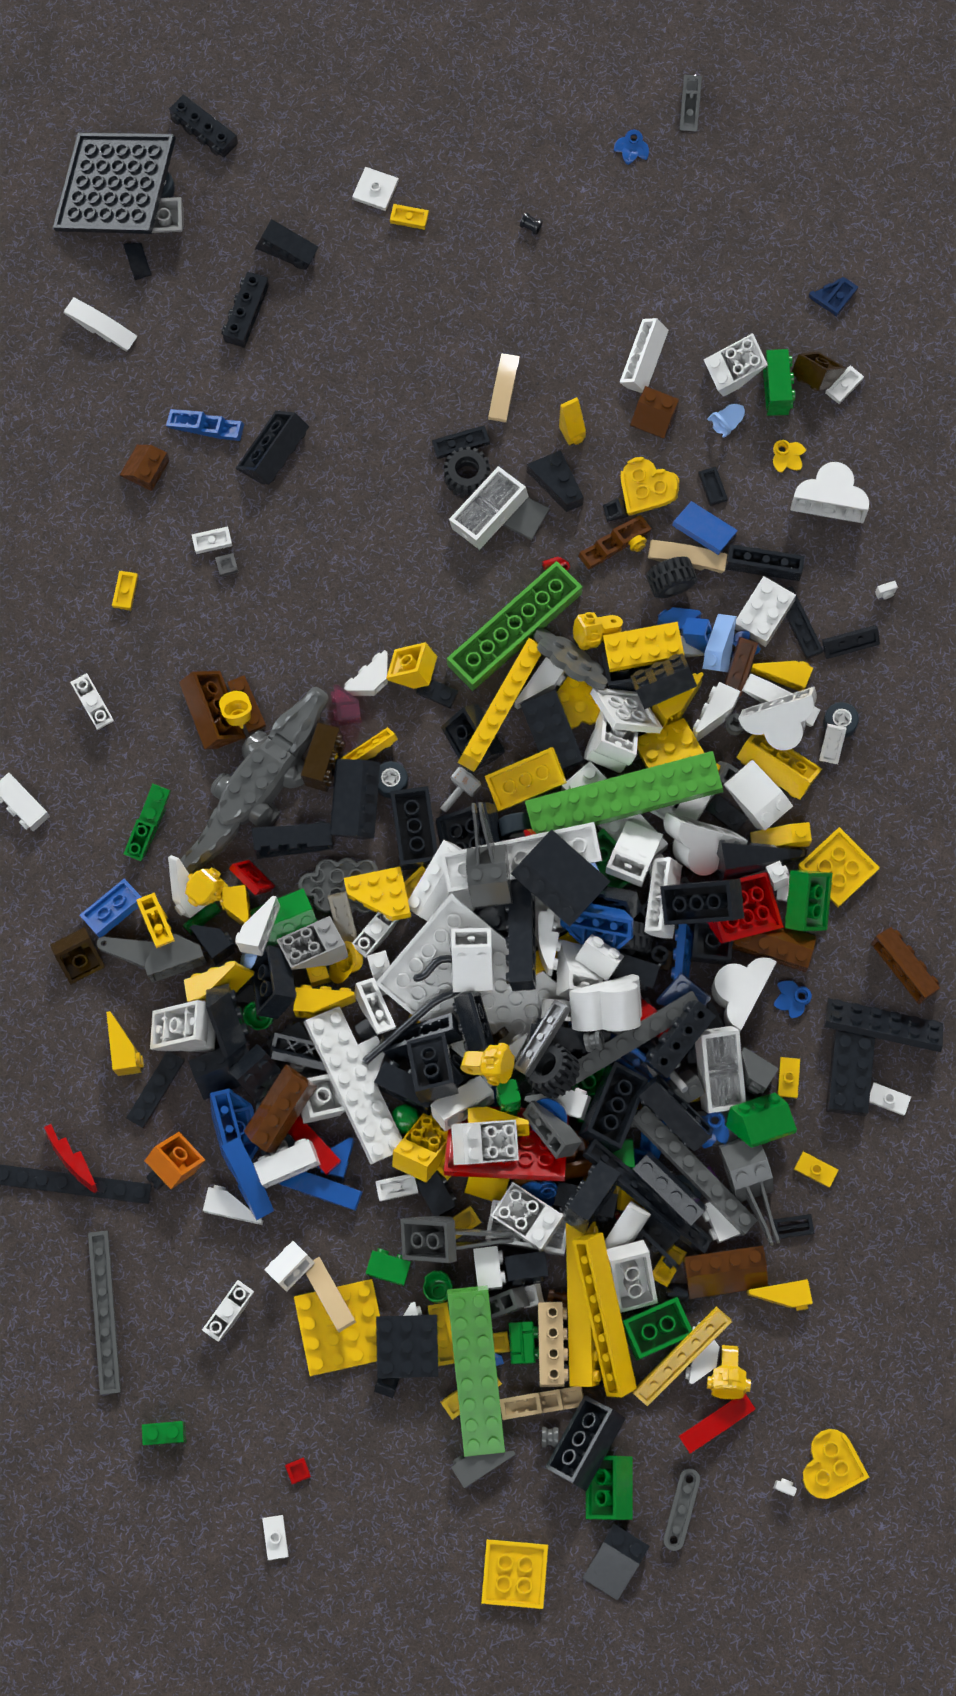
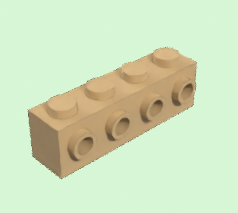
(551, 1348)

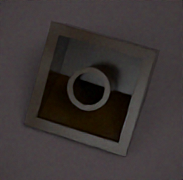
(817, 370)
(77, 955)

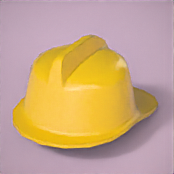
(236, 708)
(341, 970)

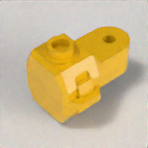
(589, 629)
(204, 887)
(494, 1063)
(728, 1379)

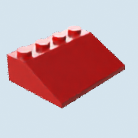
(759, 911)

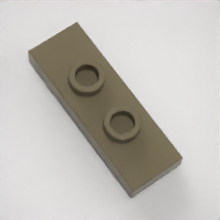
(342, 916)

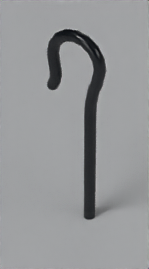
(420, 1013)

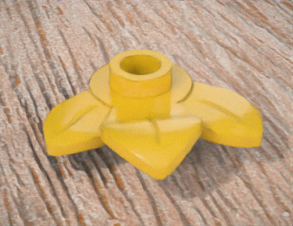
(788, 458)

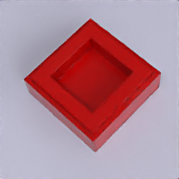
(297, 1471)

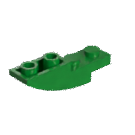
(148, 822)

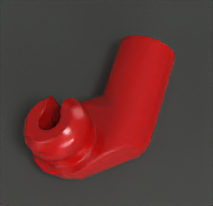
(547, 563)

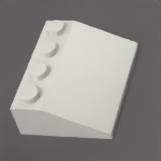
(432, 887)

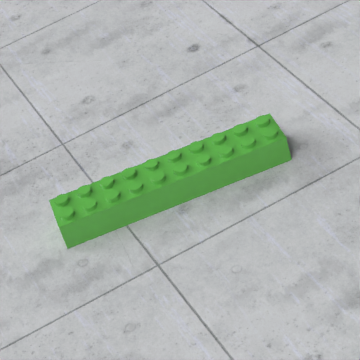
(627, 794)

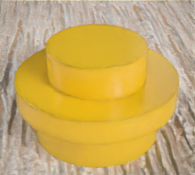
(637, 543)

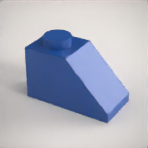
(677, 615)
(697, 632)
(343, 1152)

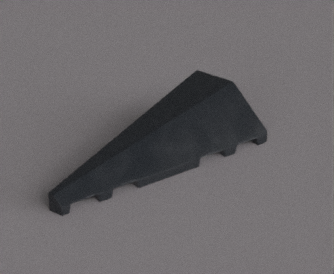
(741, 860)

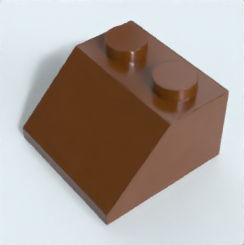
(654, 412)
(145, 466)

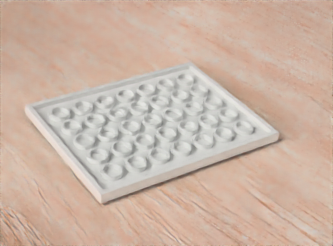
(502, 1005)

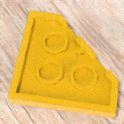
(380, 892)

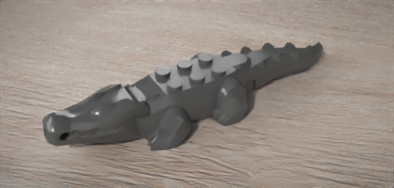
(267, 767)

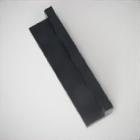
(293, 1056)

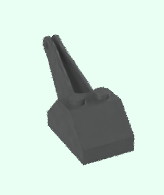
(487, 868)
(158, 962)
(748, 1178)
(435, 1239)

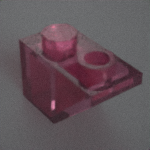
(347, 707)

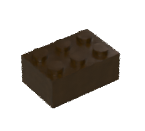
(321, 757)

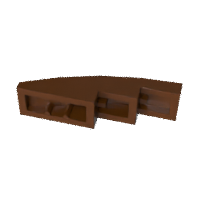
(614, 542)

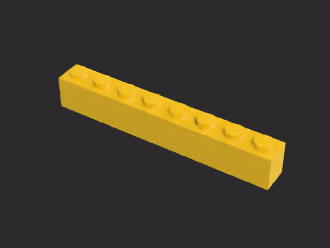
(500, 706)
(604, 1314)
(583, 1356)

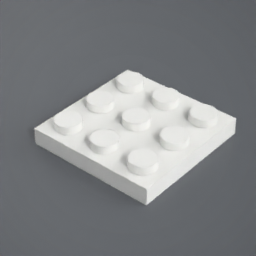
(625, 711)

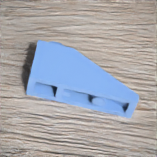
(720, 644)

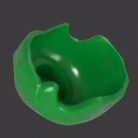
(251, 1019)
(405, 1117)
(437, 1279)

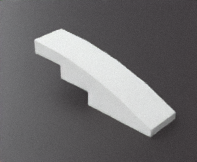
(100, 324)
(766, 691)

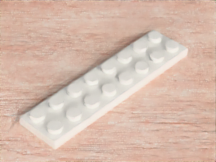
(580, 837)
(354, 1084)

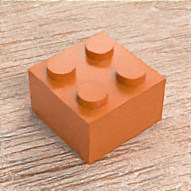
(174, 1160)

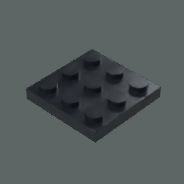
(407, 1346)

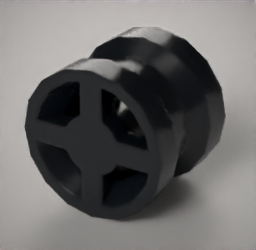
(156, 1180)

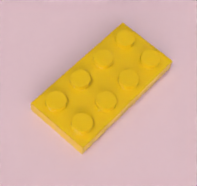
(642, 646)
(525, 779)

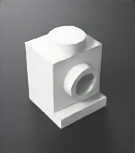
(778, 875)

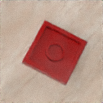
(251, 877)

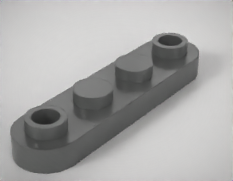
(681, 1509)

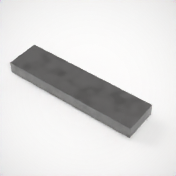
(542, 1038)

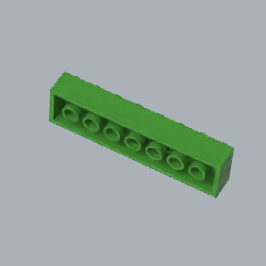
(514, 625)
(476, 1371)

